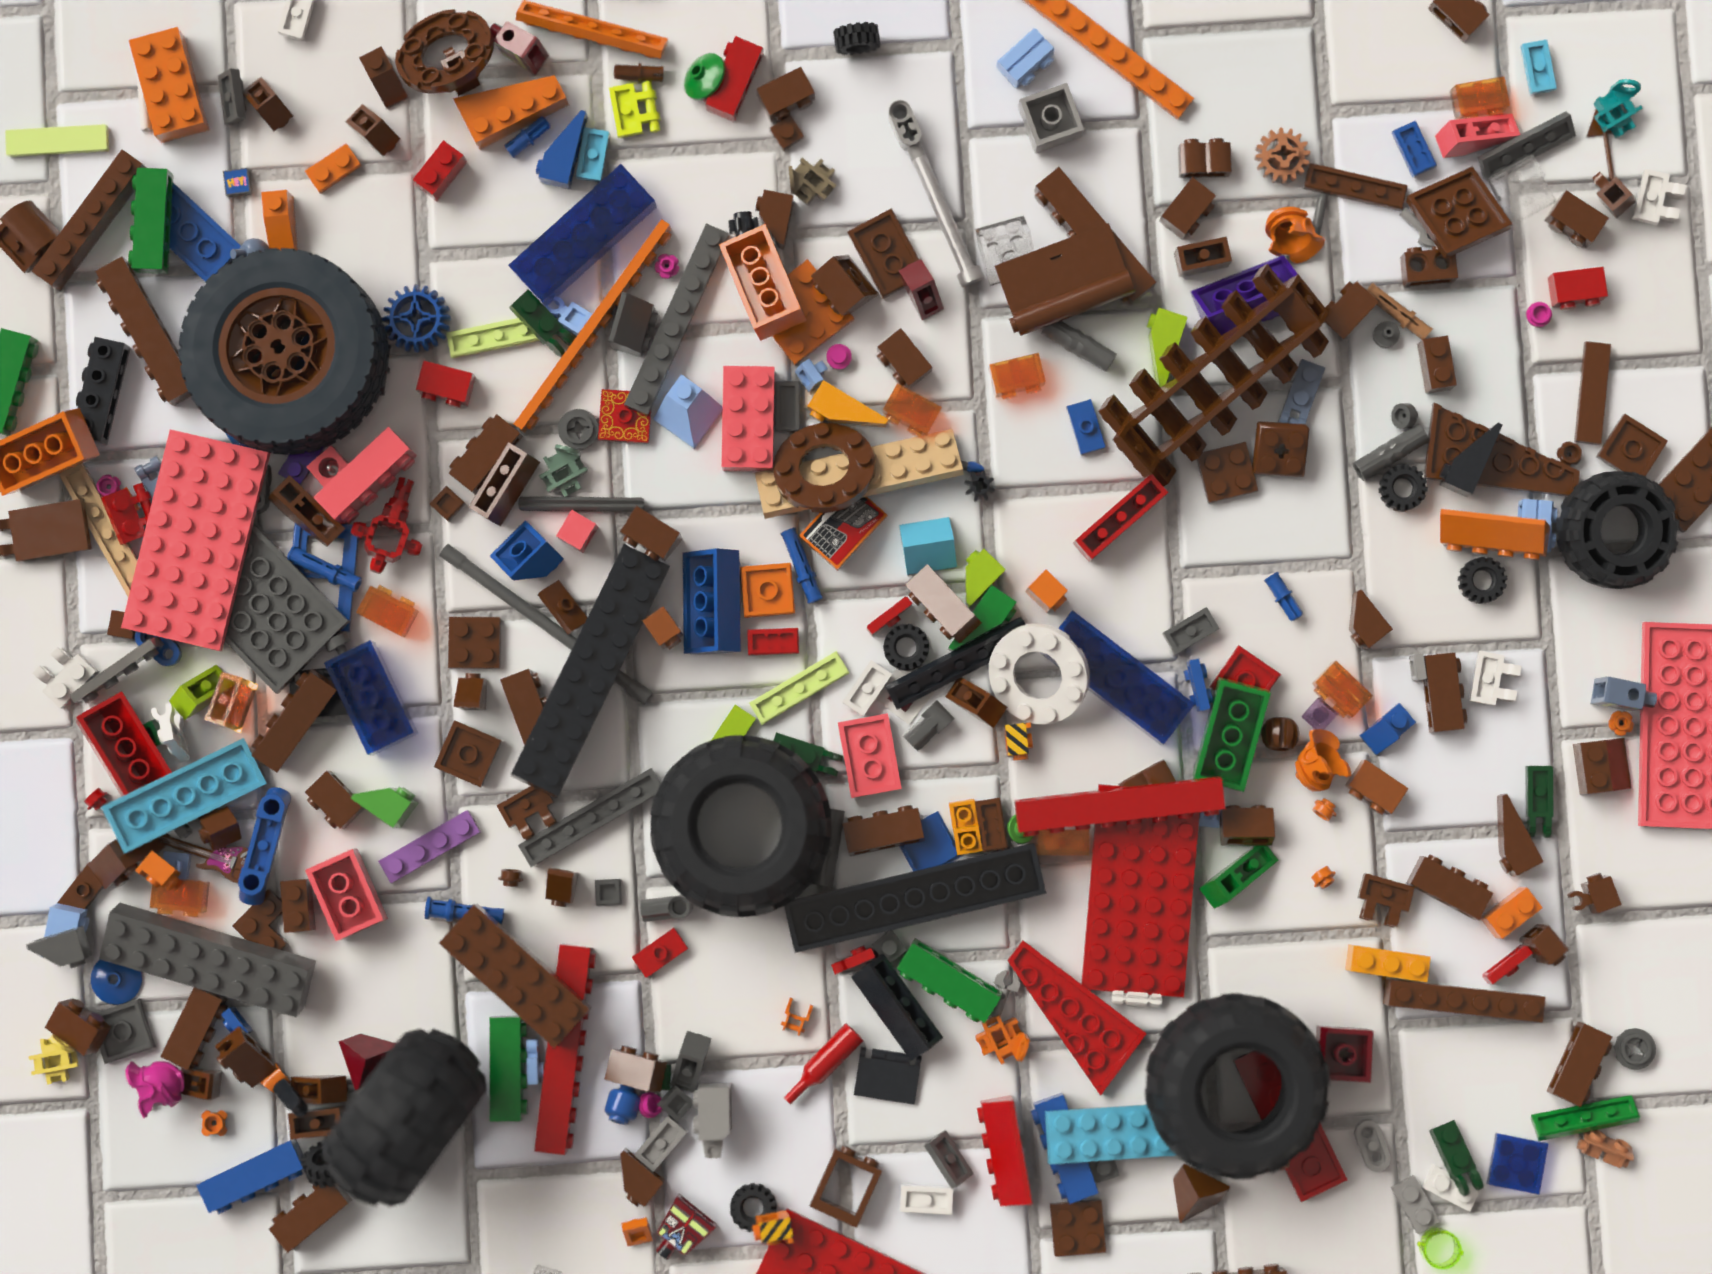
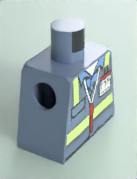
(1614, 693)

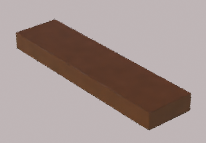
(1355, 187)
(1592, 393)

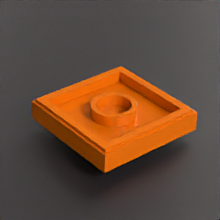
(767, 590)

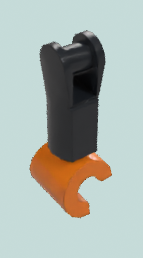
(280, 1085)

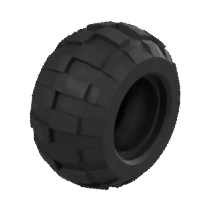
(803, 836)
(1191, 1047)
(404, 1117)

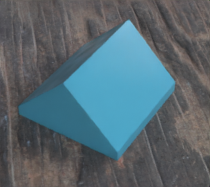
(928, 543)

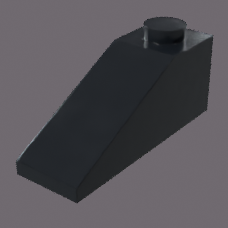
(1466, 468)

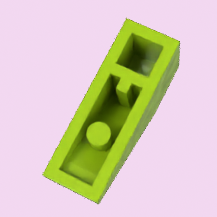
(1165, 329)

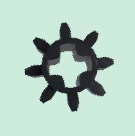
(742, 223)
(986, 483)

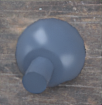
(249, 246)

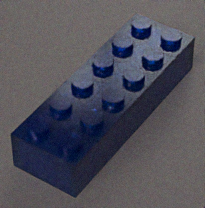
(583, 235)
(1126, 682)

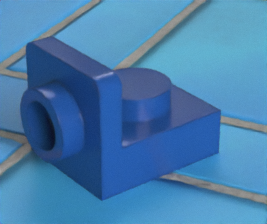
(234, 1019)

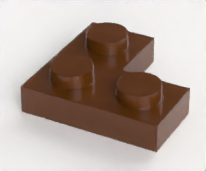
(256, 922)

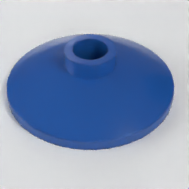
(123, 991)

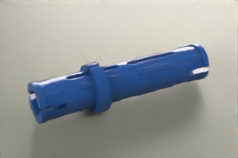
(801, 565)
(333, 573)

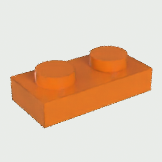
(333, 168)

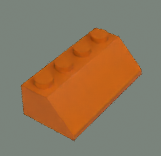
(1494, 533)

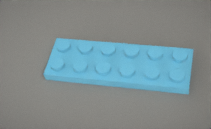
(183, 795)
(1102, 1134)

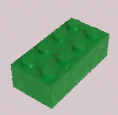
(1231, 733)

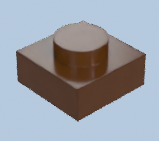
(786, 133)

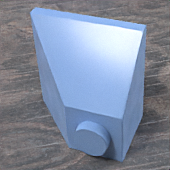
(687, 411)

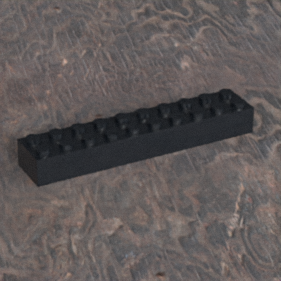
(590, 671)
(914, 897)

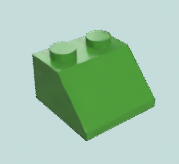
(388, 804)

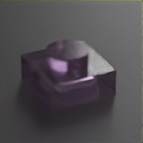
(1319, 714)

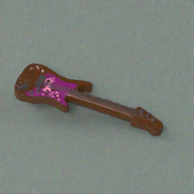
(225, 860)

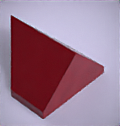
(363, 1056)

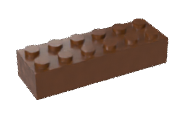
(515, 975)

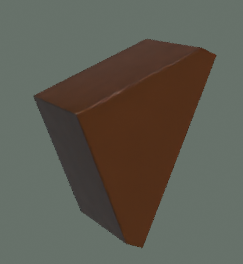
(202, 1083)

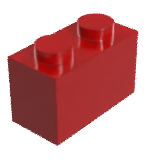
(440, 170)
(1577, 287)
(445, 383)

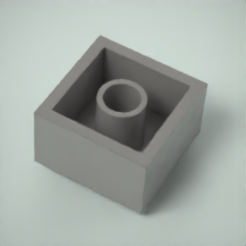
(1050, 118)

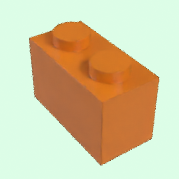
(1047, 592)
(1511, 912)

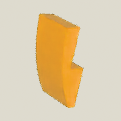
(965, 826)

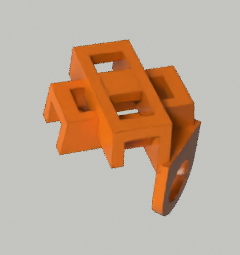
(1001, 1034)

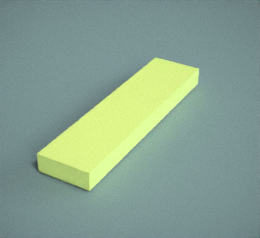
(57, 140)
(489, 338)
(799, 688)

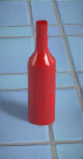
(826, 1060)

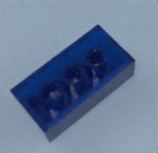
(371, 698)

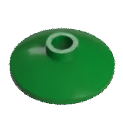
(704, 76)

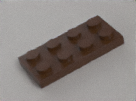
(1691, 482)

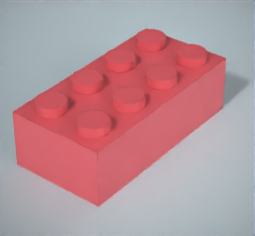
(748, 418)
(365, 477)

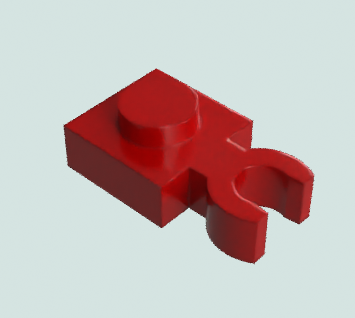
(858, 956)

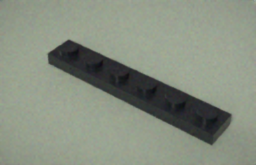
(948, 667)

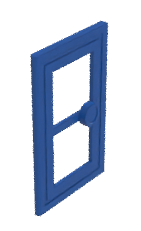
(348, 562)

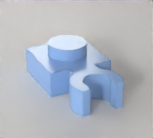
(571, 317)
(535, 1068)

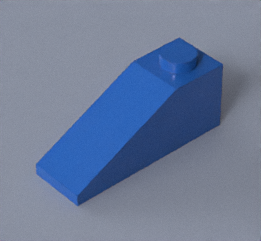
(562, 155)

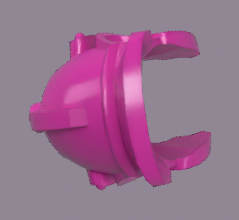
(155, 1084)

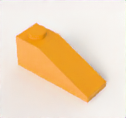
(840, 408)

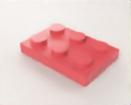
(869, 755)

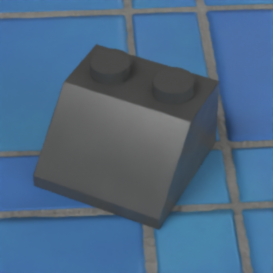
(632, 325)

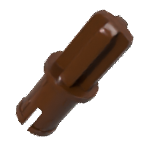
(638, 73)

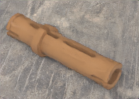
(1400, 313)

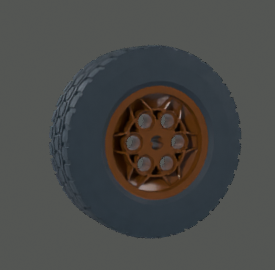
(302, 406)

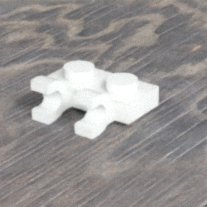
(1651, 197)
(73, 675)
(1487, 679)
(172, 733)

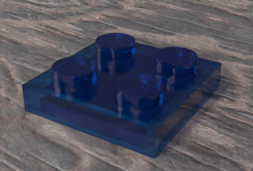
(1517, 1163)

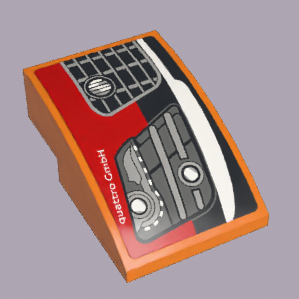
(842, 532)

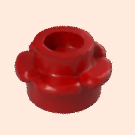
(96, 799)

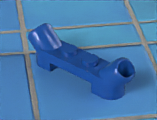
(263, 846)

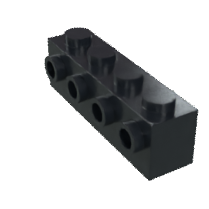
(102, 386)
(897, 1007)

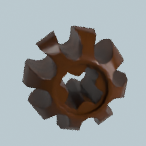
(1280, 734)

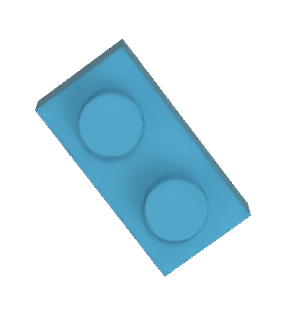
(1538, 67)
(592, 155)

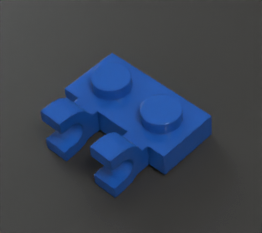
(1196, 674)

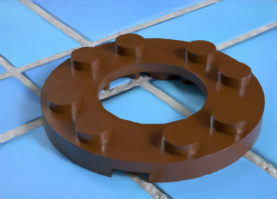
(438, 25)
(833, 496)

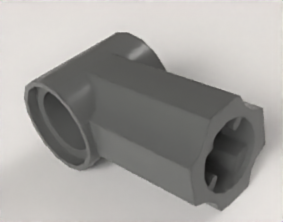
(929, 724)
(663, 908)

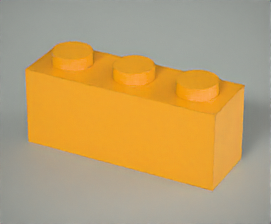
(1387, 963)

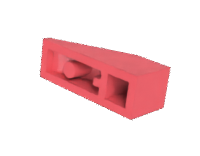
(1475, 134)

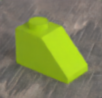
(980, 575)
(196, 693)

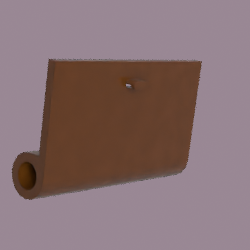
(1064, 279)

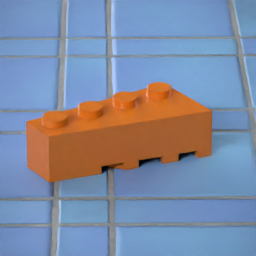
(507, 109)

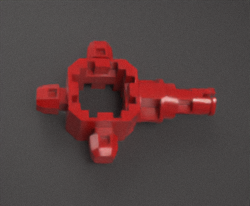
(394, 517)

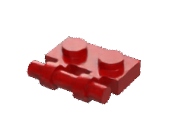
(123, 514)

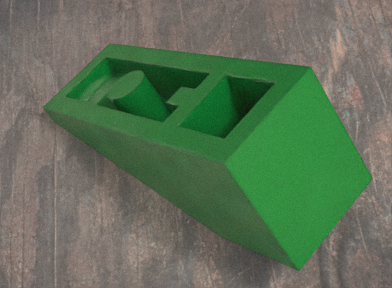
(991, 611)
(1238, 875)

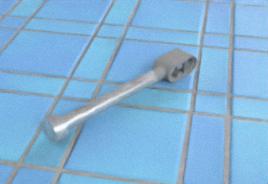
(968, 273)

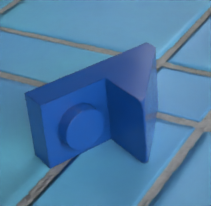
(1387, 729)

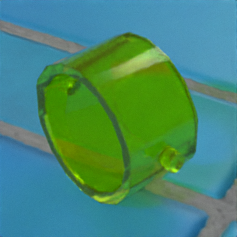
(1452, 1260)

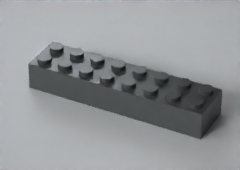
(207, 959)

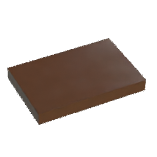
(883, 251)

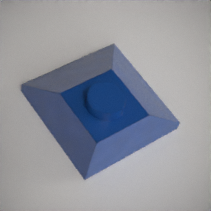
(526, 554)

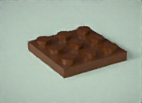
(1458, 212)

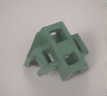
(565, 478)

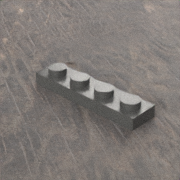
(1531, 142)
(109, 676)

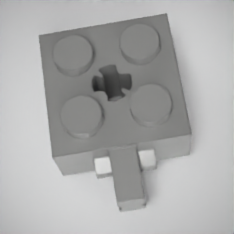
(713, 1117)

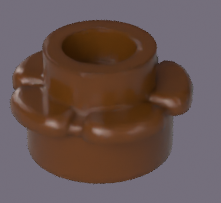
(1575, 453)
(510, 877)

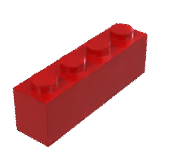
(1120, 517)

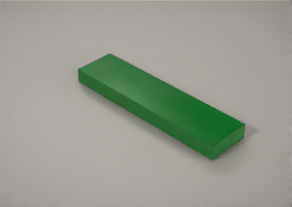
(1585, 1118)

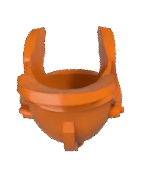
(1293, 234)
(1320, 761)

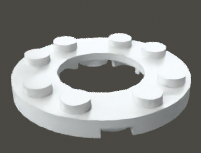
(1059, 647)

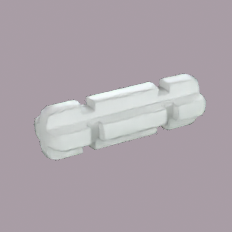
(1136, 998)

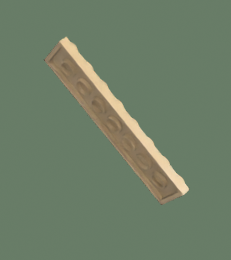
(897, 467)

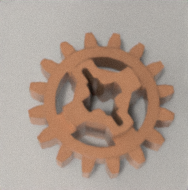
(1293, 154)

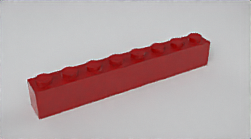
(1119, 804)
(563, 1062)

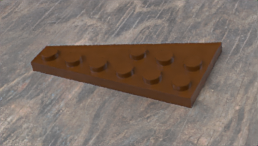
(1509, 462)

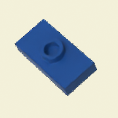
(1414, 149)
(1085, 427)

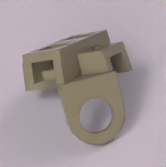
(811, 185)

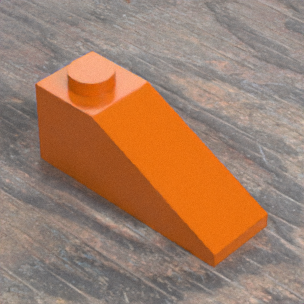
(279, 219)

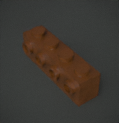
(294, 720)

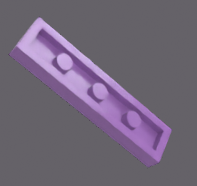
(429, 846)

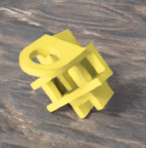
(55, 1054)

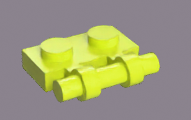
(626, 109)

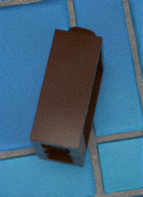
(835, 1210)

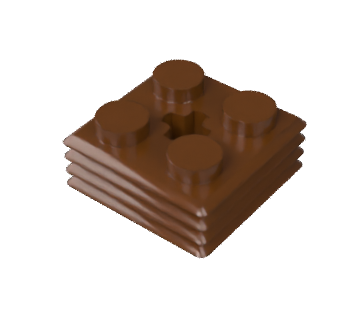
(1270, 436)

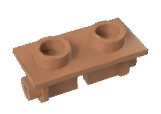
(1616, 1151)

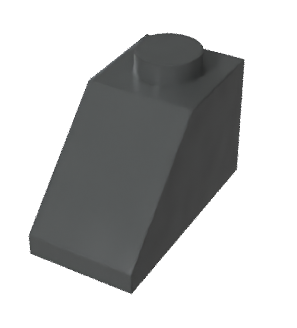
(63, 947)
(690, 1061)

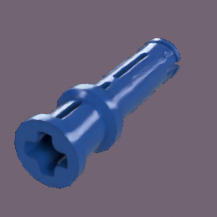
(451, 910)

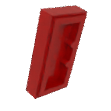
(890, 616)
(773, 641)
(660, 952)
(1507, 965)

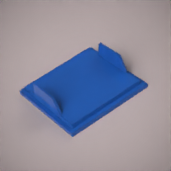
(936, 849)

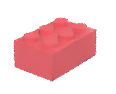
(346, 894)

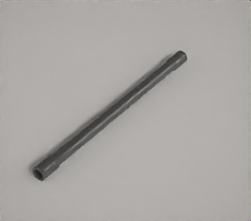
(461, 562)

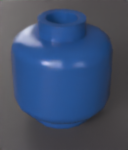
(622, 1105)

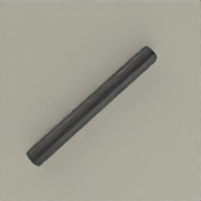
(610, 504)

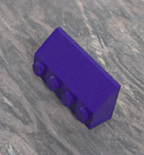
(1212, 296)

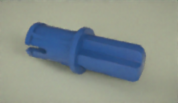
(527, 136)
(1284, 596)

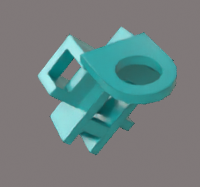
(1612, 101)

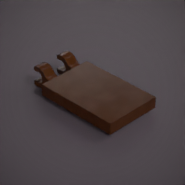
(47, 530)

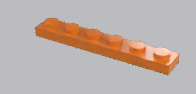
(591, 29)

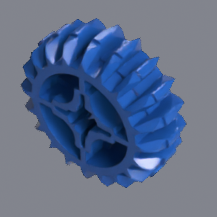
(406, 318)

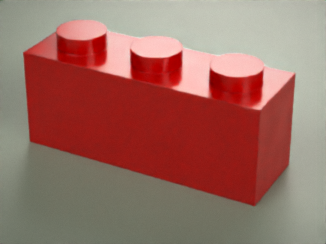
(740, 68)

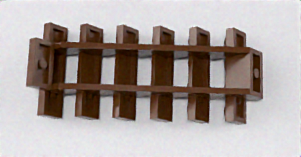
(1302, 316)

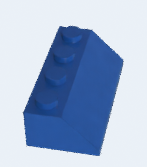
(711, 601)

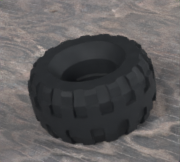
(1581, 529)

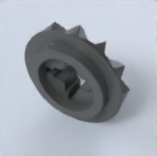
(569, 422)
(1646, 1046)

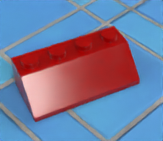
(122, 744)
(1005, 1150)

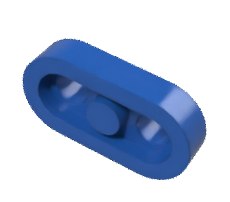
(168, 644)

